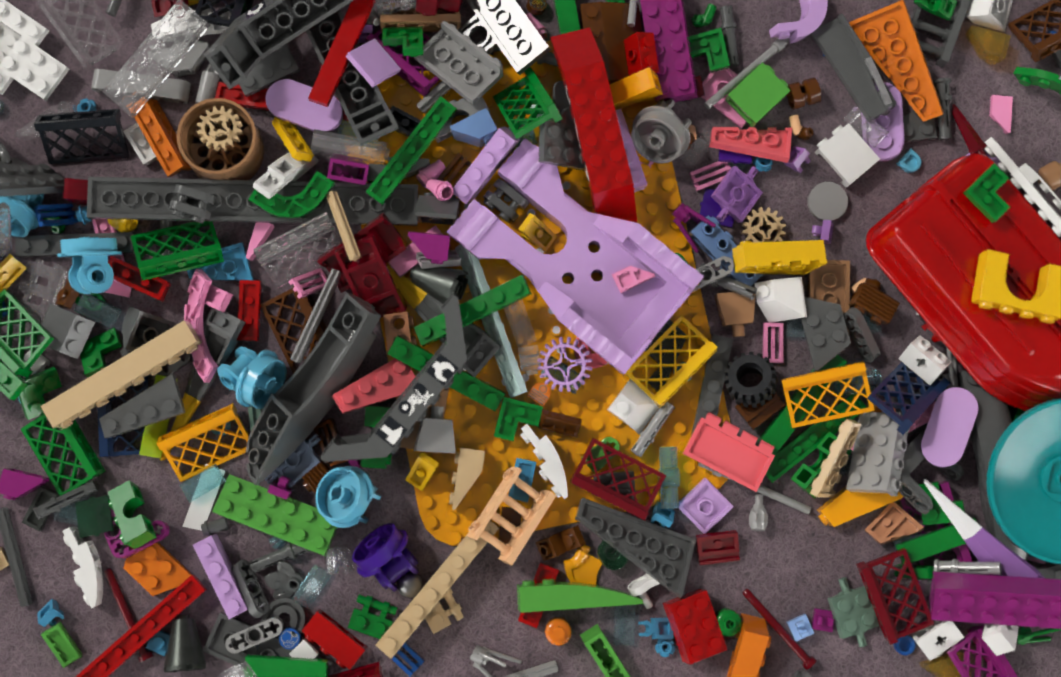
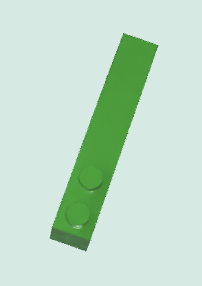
(569, 595)
(603, 653)

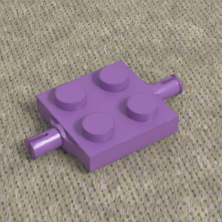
(736, 194)

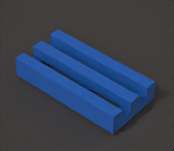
(55, 207)
(414, 666)

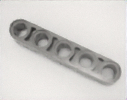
(170, 90)

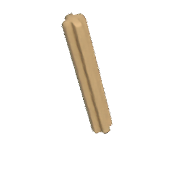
(343, 226)

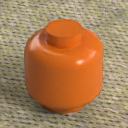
(558, 631)

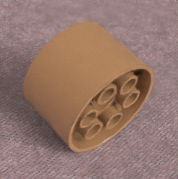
(192, 151)

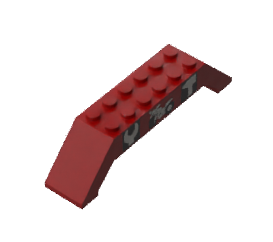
(596, 124)

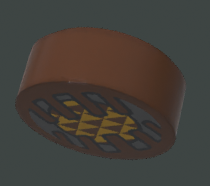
(536, 7)

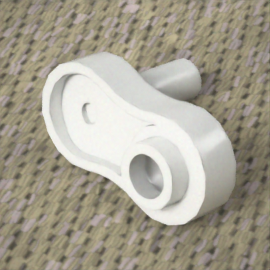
(639, 587)

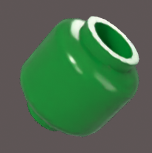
(734, 624)

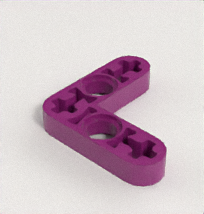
(115, 542)

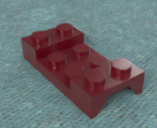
(387, 237)
(371, 278)

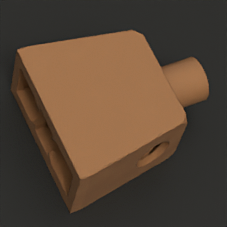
(735, 311)

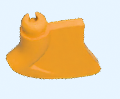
(582, 566)

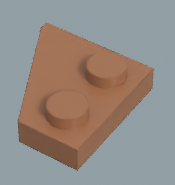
(892, 525)

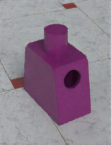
(347, 170)

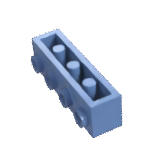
(718, 244)

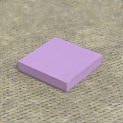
(373, 62)
(704, 506)

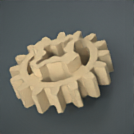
(215, 136)
(762, 220)

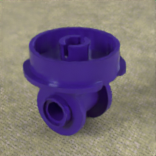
(378, 549)

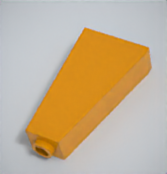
(635, 88)
(851, 505)

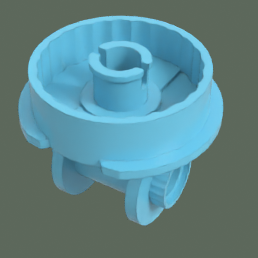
(22, 213)
(90, 264)
(253, 376)
(345, 496)

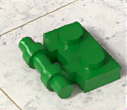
(370, 623)

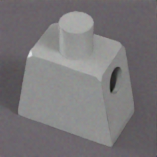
(435, 433)

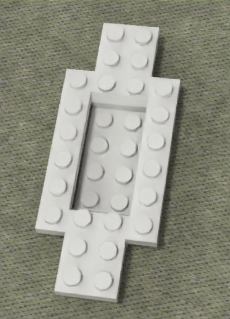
(22, 57)
(1024, 178)

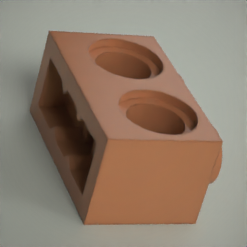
(391, 332)

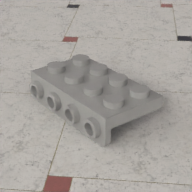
(460, 63)
(877, 455)

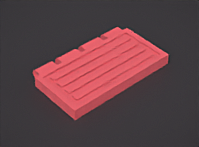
(728, 453)

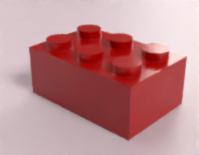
(695, 626)

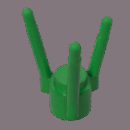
(1026, 636)

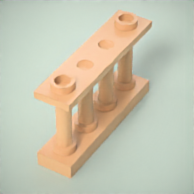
(531, 517)

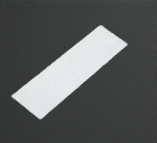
(201, 508)

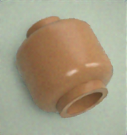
(1051, 174)

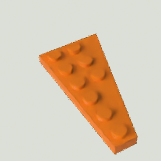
(896, 50)

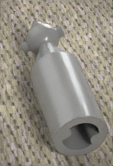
(208, 84)

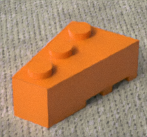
(750, 647)

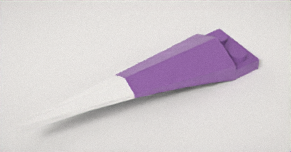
(981, 542)

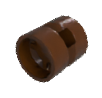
(807, 92)

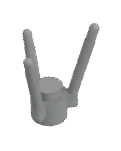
(952, 375)
(482, 655)

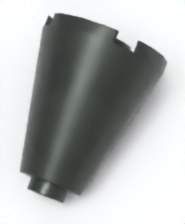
(440, 281)
(184, 647)

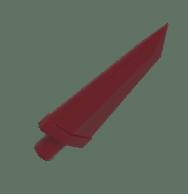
(969, 135)

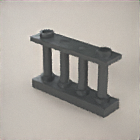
(949, 34)

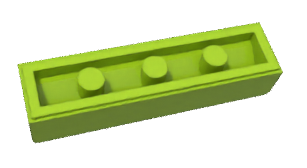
(152, 433)

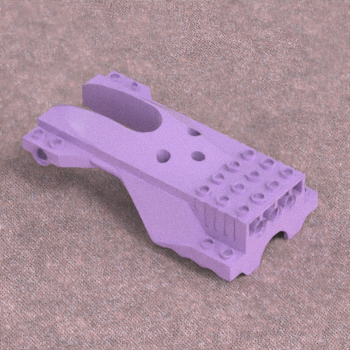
(607, 321)

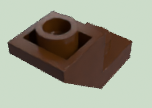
(560, 543)

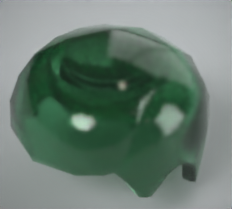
(611, 561)

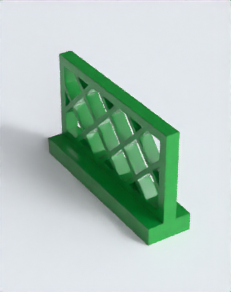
(538, 96)
(180, 259)
(15, 356)
(78, 443)

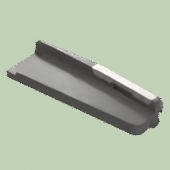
(854, 67)

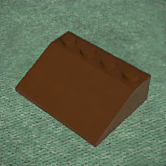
(609, 30)

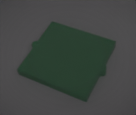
(94, 516)

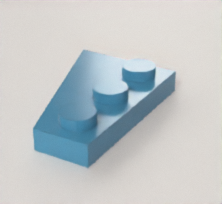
(233, 268)

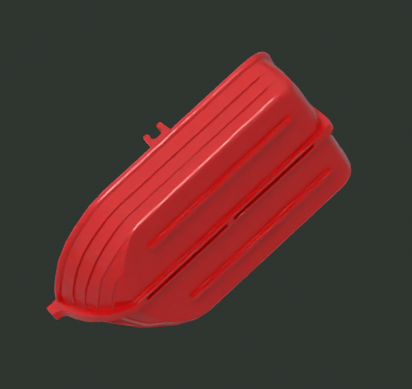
(932, 256)

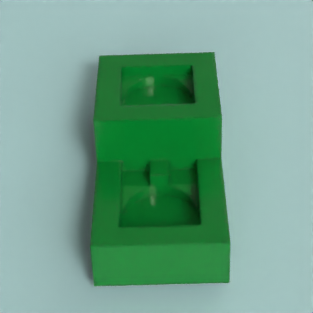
(940, 8)

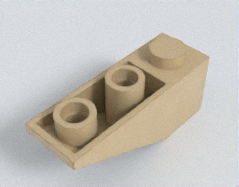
(469, 468)

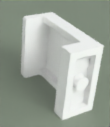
(847, 154)

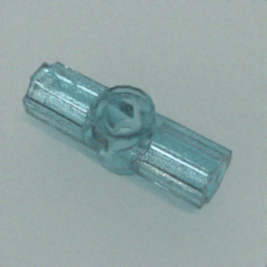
(669, 487)

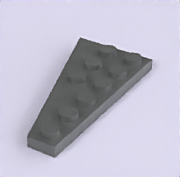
(652, 548)

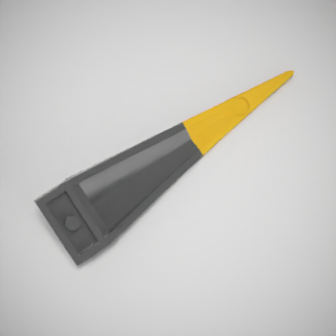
(221, 338)
(478, 344)

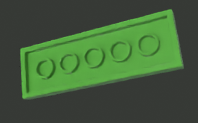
(275, 516)

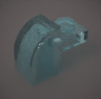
(874, 380)

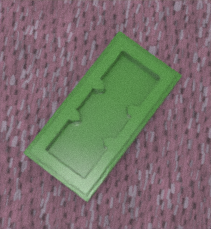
(61, 644)

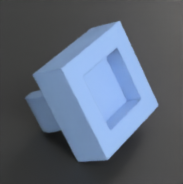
(800, 627)

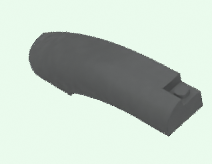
(308, 393)
(989, 425)

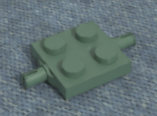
(852, 612)

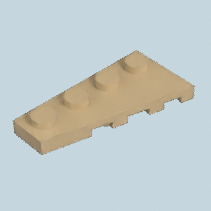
(837, 458)

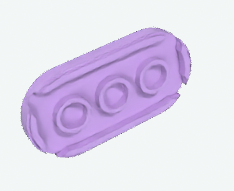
(290, 102)
(894, 141)
(949, 427)

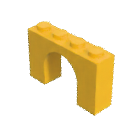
(991, 289)

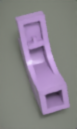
(811, 18)

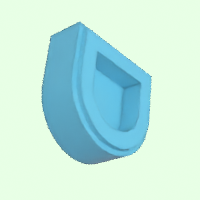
(910, 162)

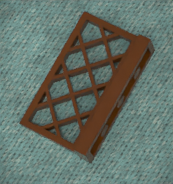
(1049, 42)
(306, 305)

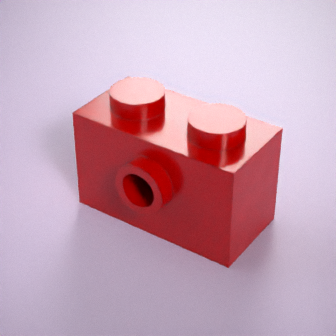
(641, 52)

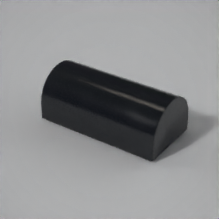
(405, 121)

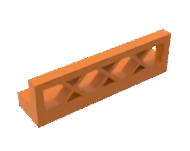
(160, 138)

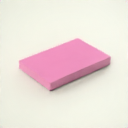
(712, 85)

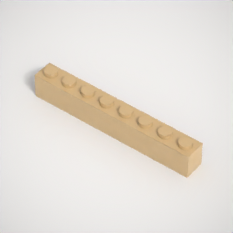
(121, 374)
(432, 593)

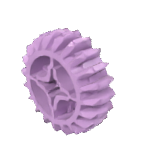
(567, 382)

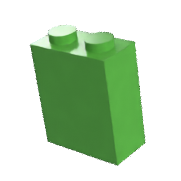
(757, 94)

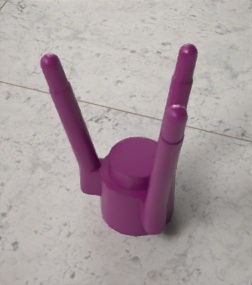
(684, 213)

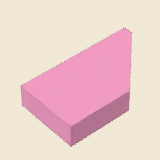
(1002, 111)
(631, 277)

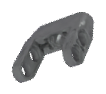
(909, 488)

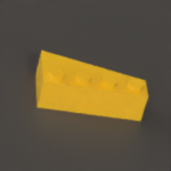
(779, 257)

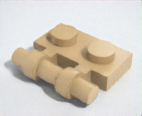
(438, 617)

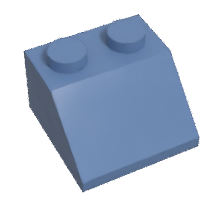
(475, 129)

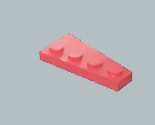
(765, 144)
(376, 387)

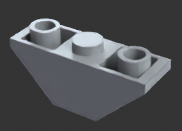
(193, 60)

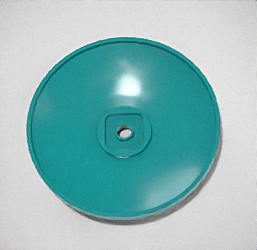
(1026, 481)

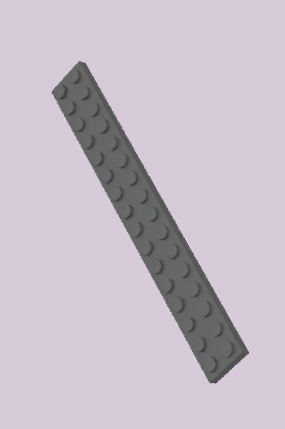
(152, 196)

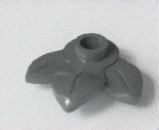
(281, 580)

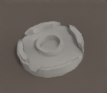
(827, 201)

